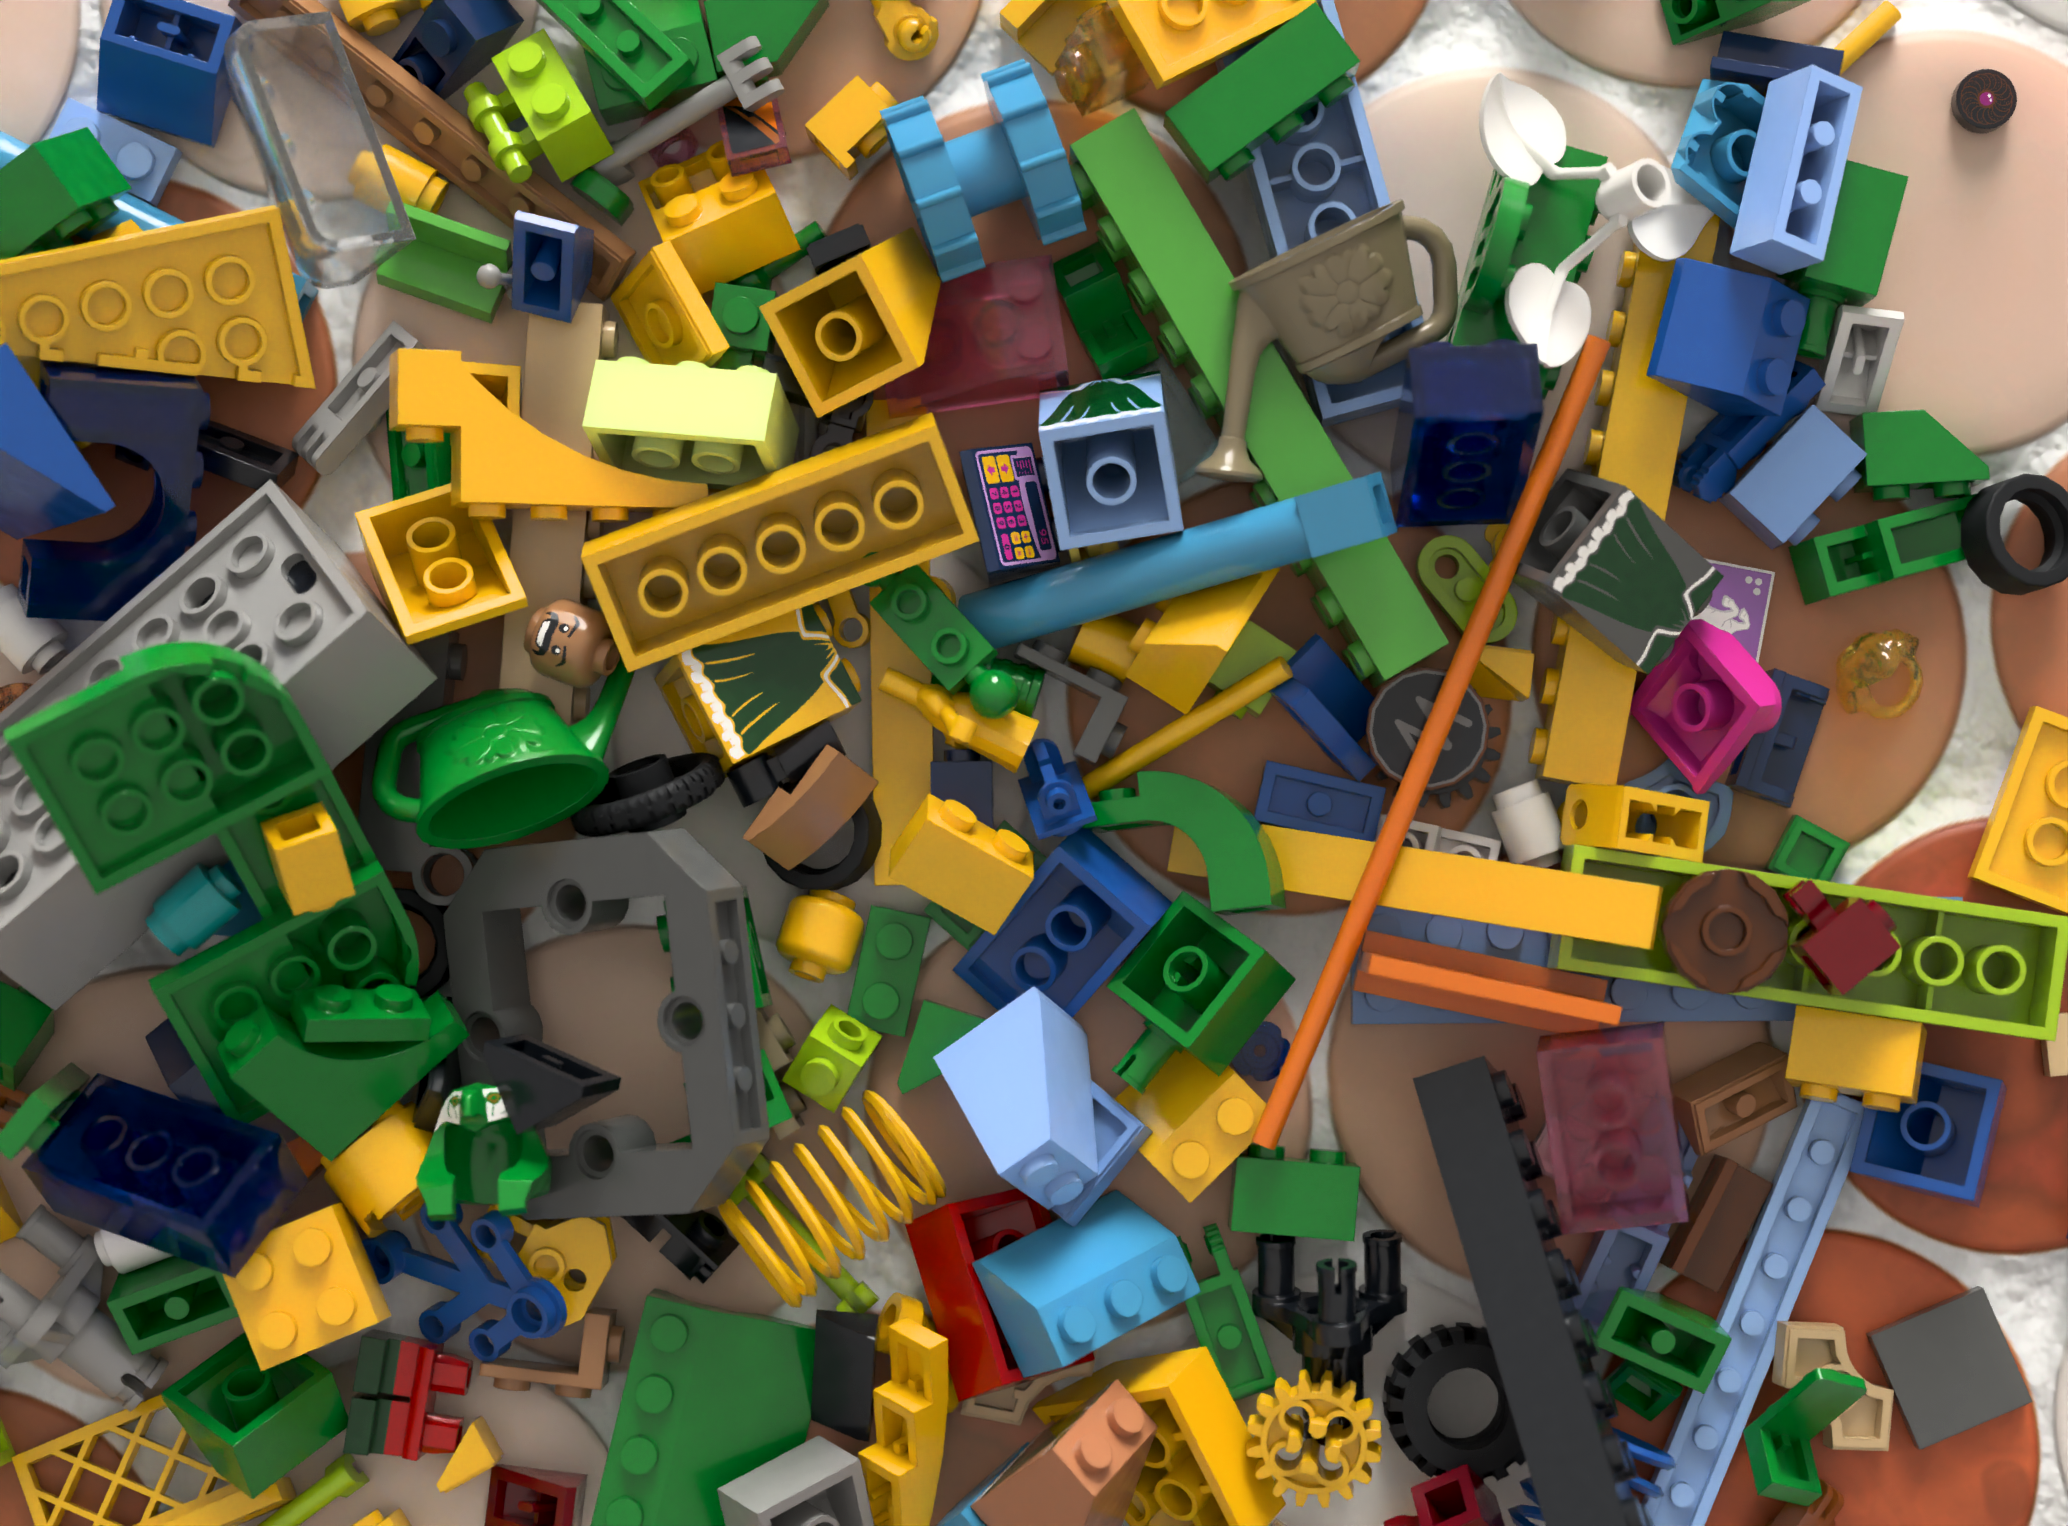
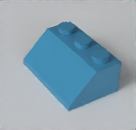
(1084, 1284)

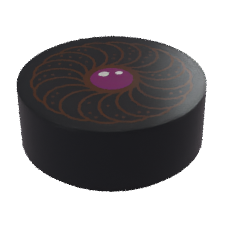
(1984, 101)

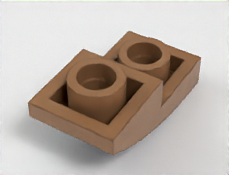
(821, 803)

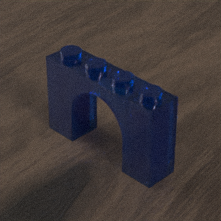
(160, 421)

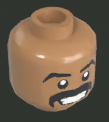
(571, 643)

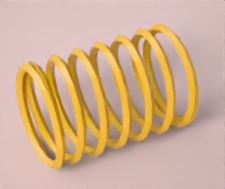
(907, 1150)

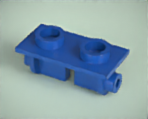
(1054, 792)

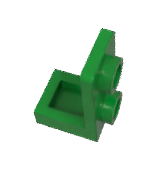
(1782, 1435)

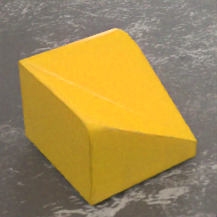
(1504, 673)

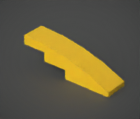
(910, 1428)

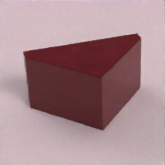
(534, 1497)

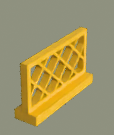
(217, 1508)

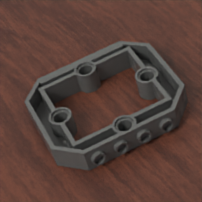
(584, 889)

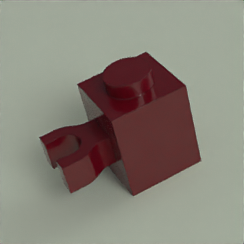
(1841, 941)
(1452, 1500)

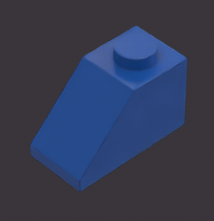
(550, 265)

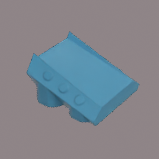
(1719, 146)

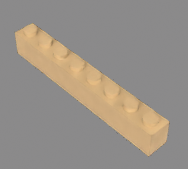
(549, 553)

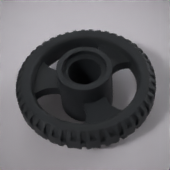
(650, 794)

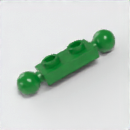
(944, 640)

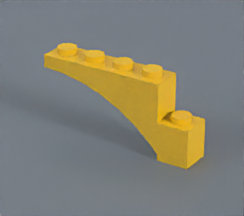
(505, 460)

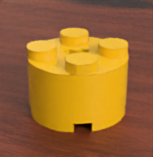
(381, 1170)

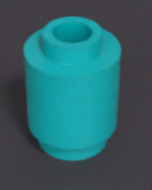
(195, 908)

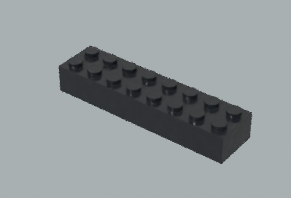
(1527, 1298)

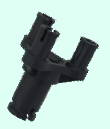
(1338, 1321)

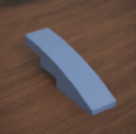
(1623, 1257)

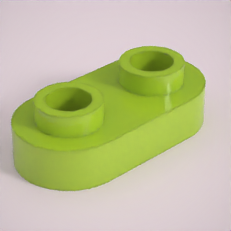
(1459, 594)

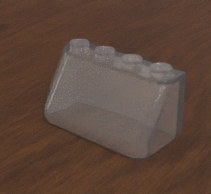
(316, 147)

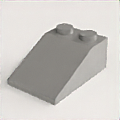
(800, 1488)

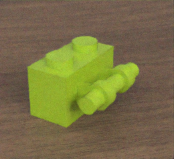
(551, 105)

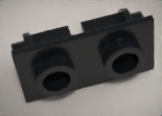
(697, 1241)

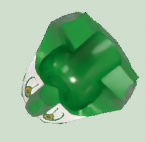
(481, 1158)

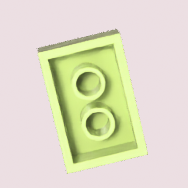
(690, 421)

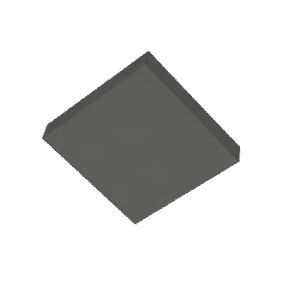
(1949, 1367)

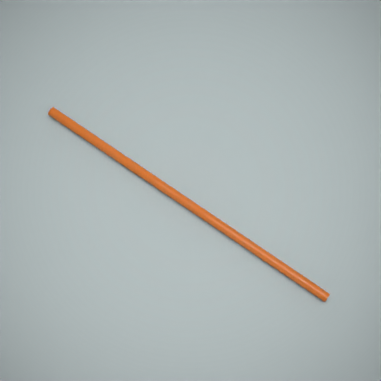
(1431, 742)

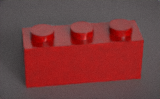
(944, 1250)

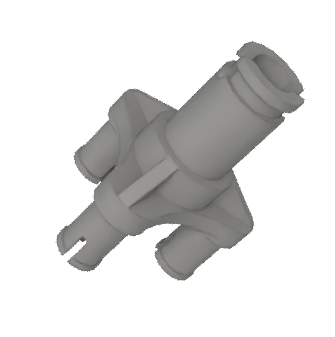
(67, 1317)

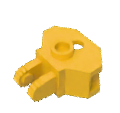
(564, 1245)

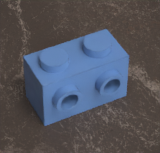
(1794, 478)

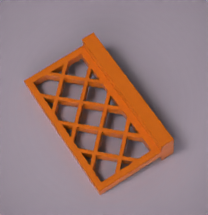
(1481, 985)

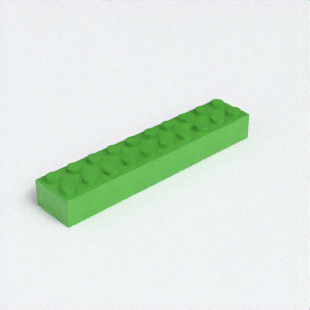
(1186, 287)

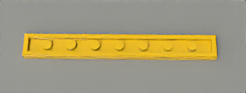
(899, 730)
(1458, 887)

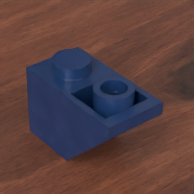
(456, 42)

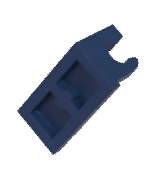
(1774, 759)

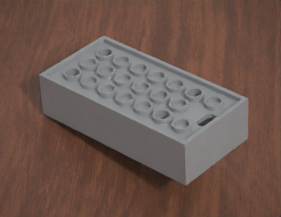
(254, 585)

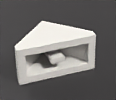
(1858, 359)

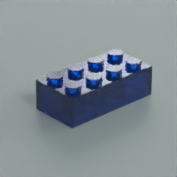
(1465, 433)
(166, 1174)

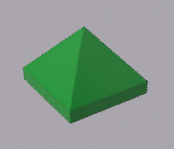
(1643, 1389)

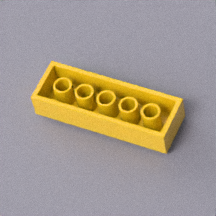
(779, 542)

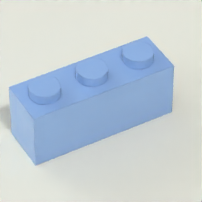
(1796, 170)

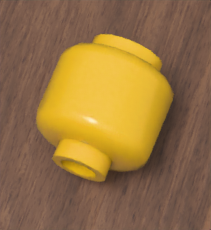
(820, 934)

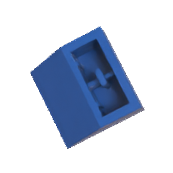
(166, 67)

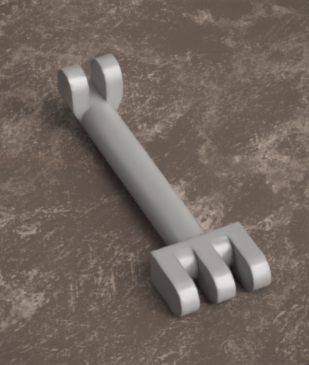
(736, 83)

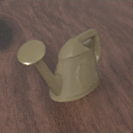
(1330, 312)

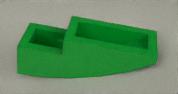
(1880, 551)

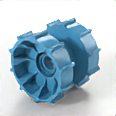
(984, 169)

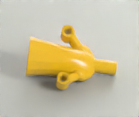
(999, 739)

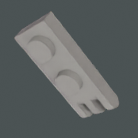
(354, 405)

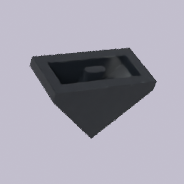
(542, 1082)

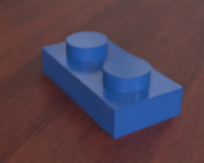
(1318, 802)

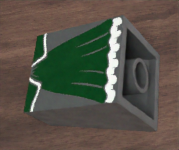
(1614, 570)

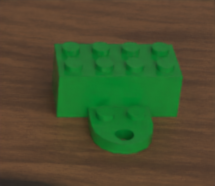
(1521, 228)

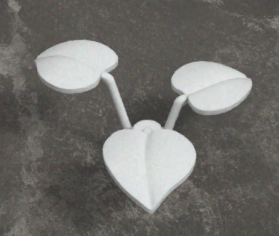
(1521, 141)

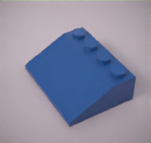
(41, 469)

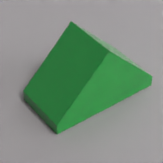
(935, 1030)

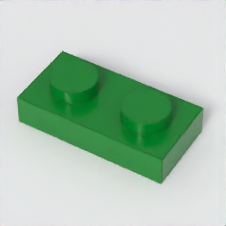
(888, 970)
(359, 1015)

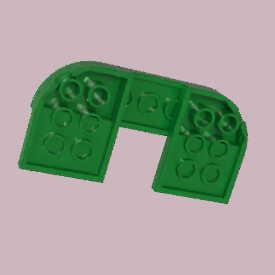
(200, 748)

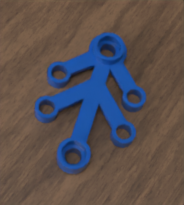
(531, 1303)

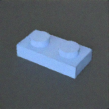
(138, 156)

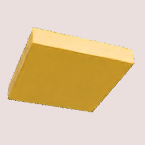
(668, 311)

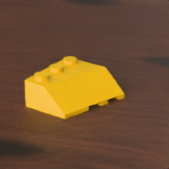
(1199, 1452)

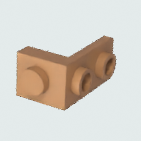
(600, 1346)

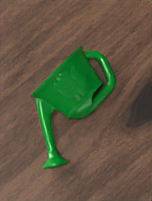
(498, 764)

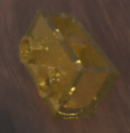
(1098, 63)

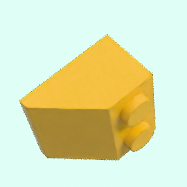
(1193, 637)
(1195, 1121)

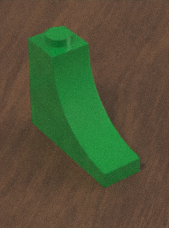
(332, 1088)

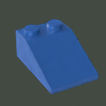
(1066, 928)

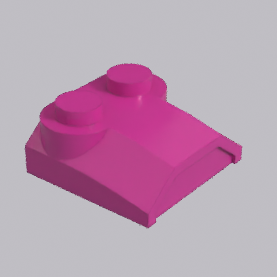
(1706, 702)

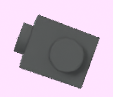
(1103, 731)

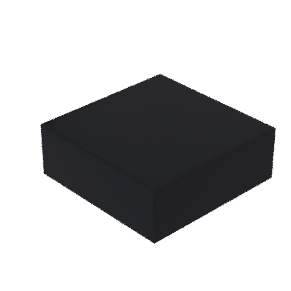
(838, 248)

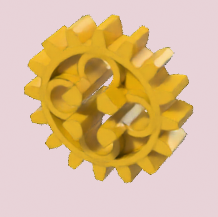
(1278, 1430)

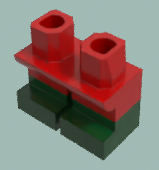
(398, 1395)

